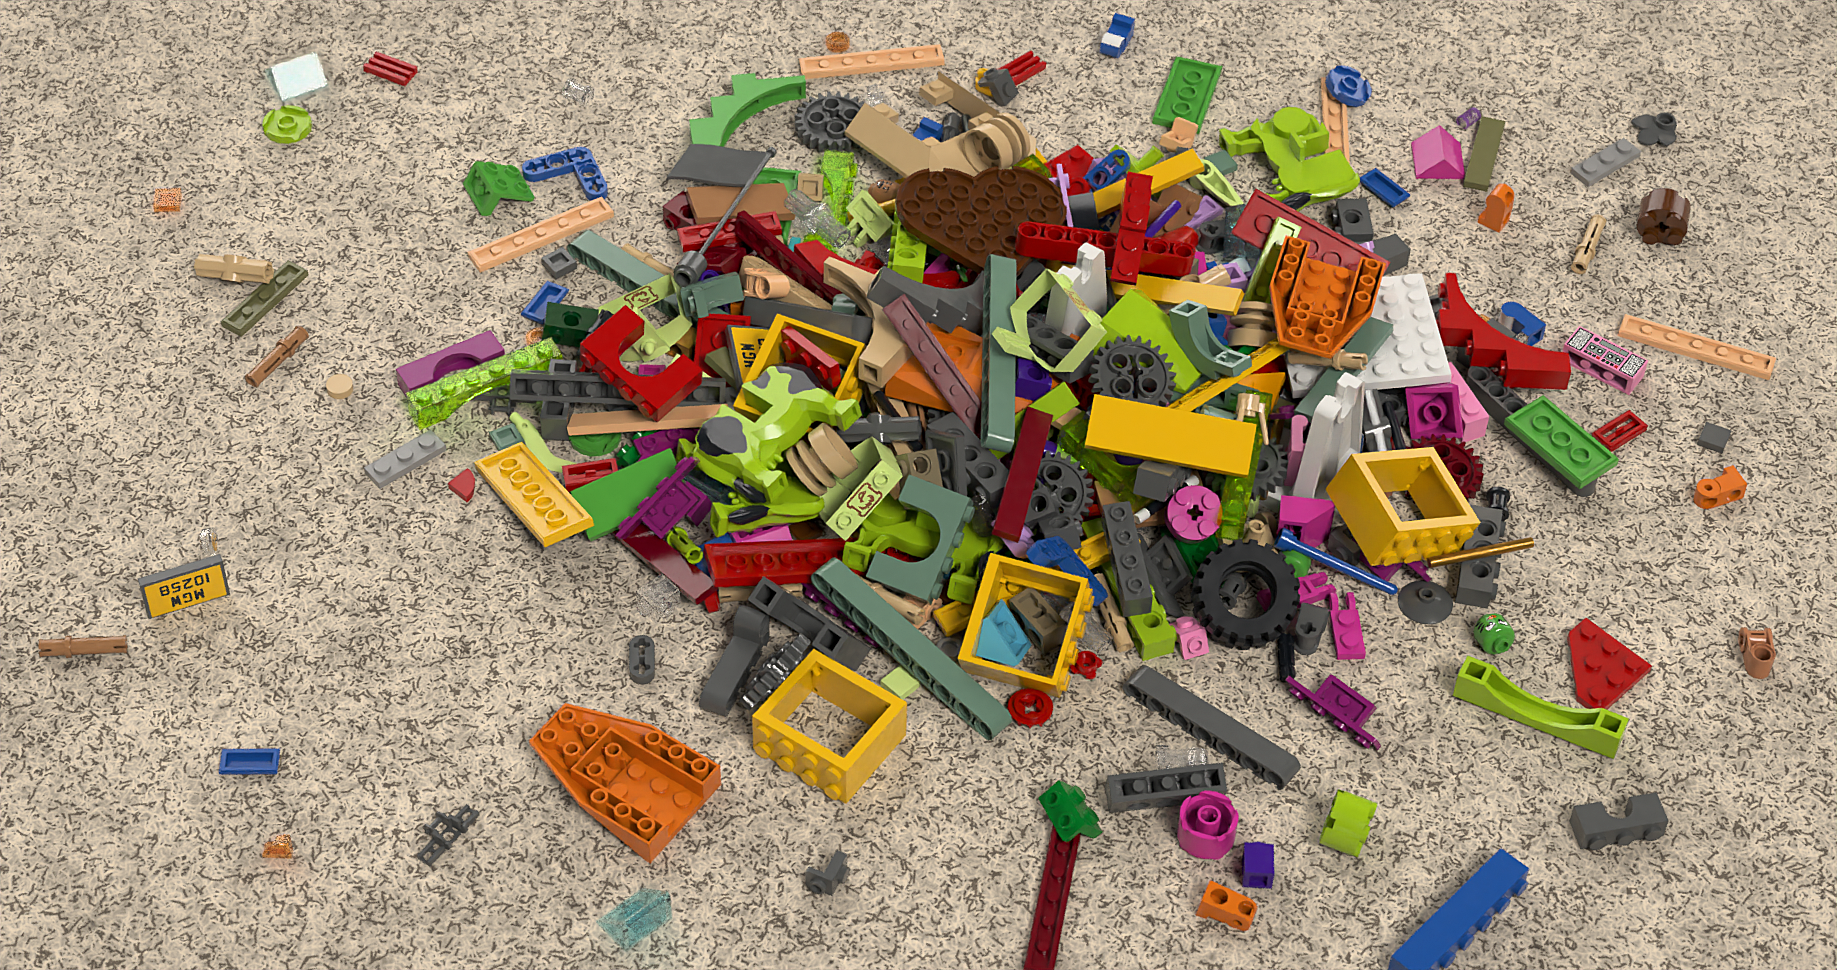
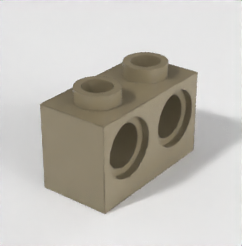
(927, 467)
(1038, 620)

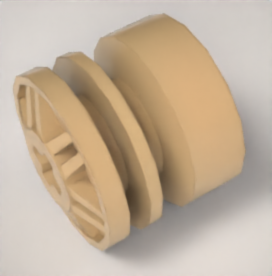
(997, 142)
(1254, 325)
(817, 463)

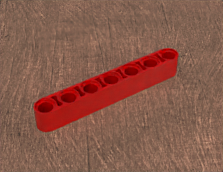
(1063, 242)

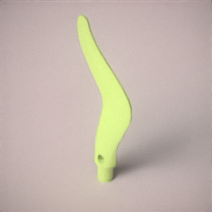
(537, 445)

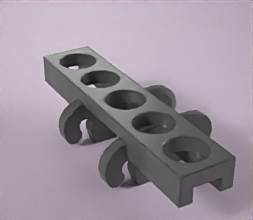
(494, 395)
(450, 821)

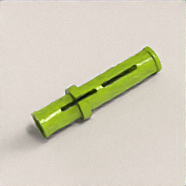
(679, 540)

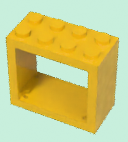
(840, 348)
(1373, 522)
(1003, 570)
(810, 760)

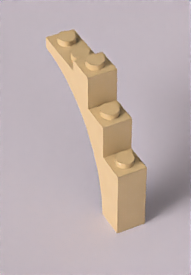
(886, 348)

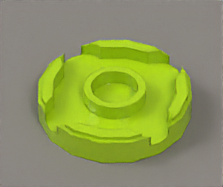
(280, 127)

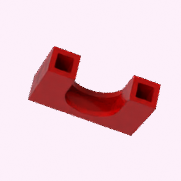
(652, 394)

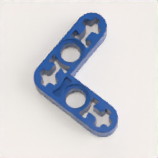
(576, 165)
(1118, 170)
(1055, 552)

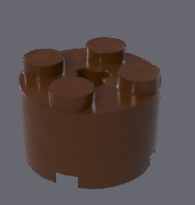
(1663, 217)

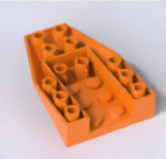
(1320, 303)
(965, 350)
(627, 774)

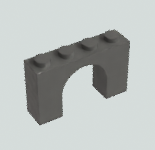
(815, 626)

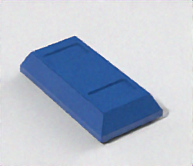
(1384, 188)
(537, 306)
(249, 761)

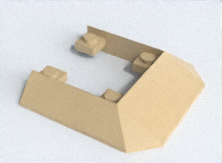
(878, 134)

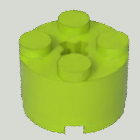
(1347, 823)

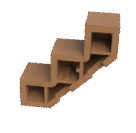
(1189, 202)

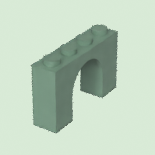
(923, 578)

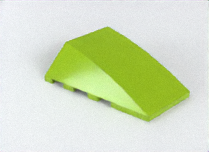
(1139, 316)

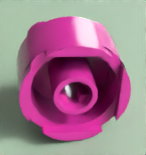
(1180, 523)
(1207, 825)

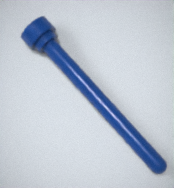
(1287, 541)

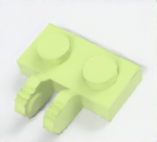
(870, 217)

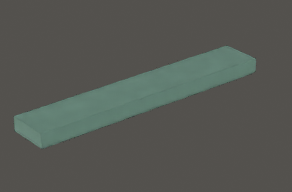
(1366, 340)

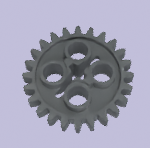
(825, 121)
(1156, 377)
(1269, 474)
(1071, 483)
(774, 671)

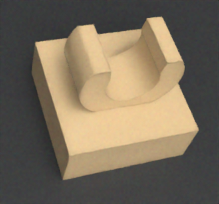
(811, 185)

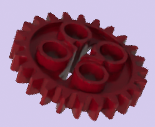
(1458, 461)

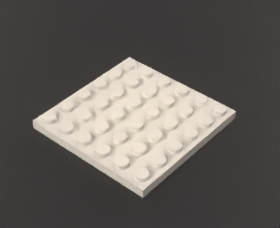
(1410, 354)

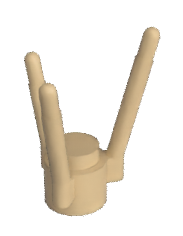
(1247, 407)

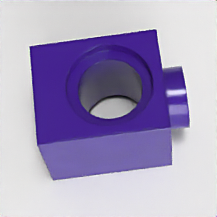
(1031, 379)
(1258, 865)

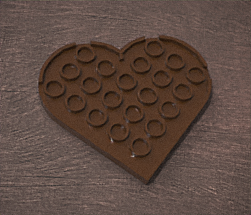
(979, 213)

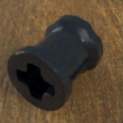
(1504, 498)

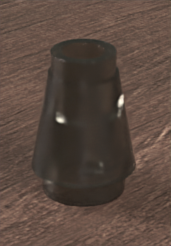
(982, 516)

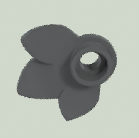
(1656, 128)

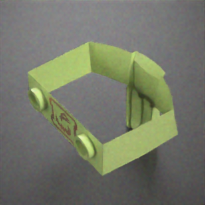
(653, 342)
(1019, 342)
(866, 485)

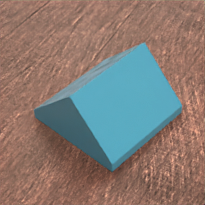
(1002, 637)

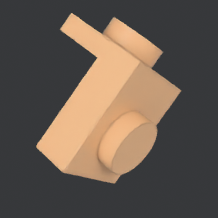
(1181, 135)

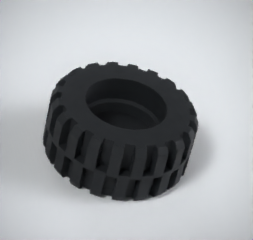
(1257, 560)

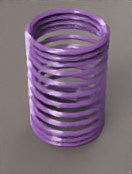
(1468, 112)

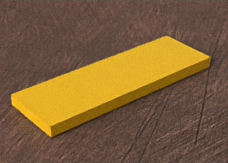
(1170, 436)
(534, 494)

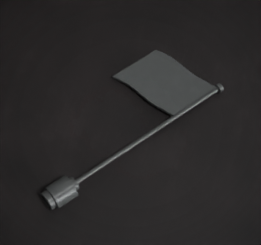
(717, 167)

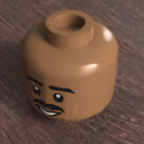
(883, 190)

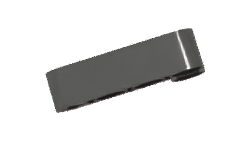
(751, 633)

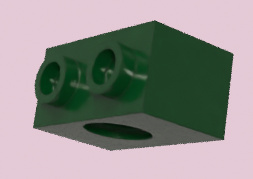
(567, 323)

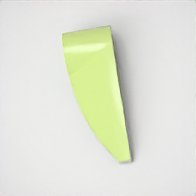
(1215, 184)

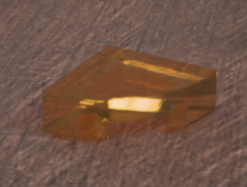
(279, 848)

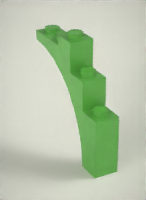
(747, 99)

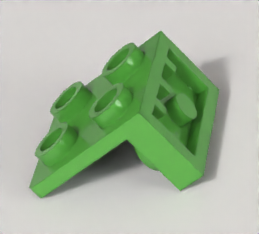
(492, 181)

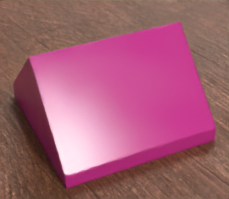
(1437, 156)
(1434, 411)

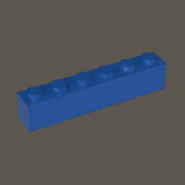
(1463, 915)

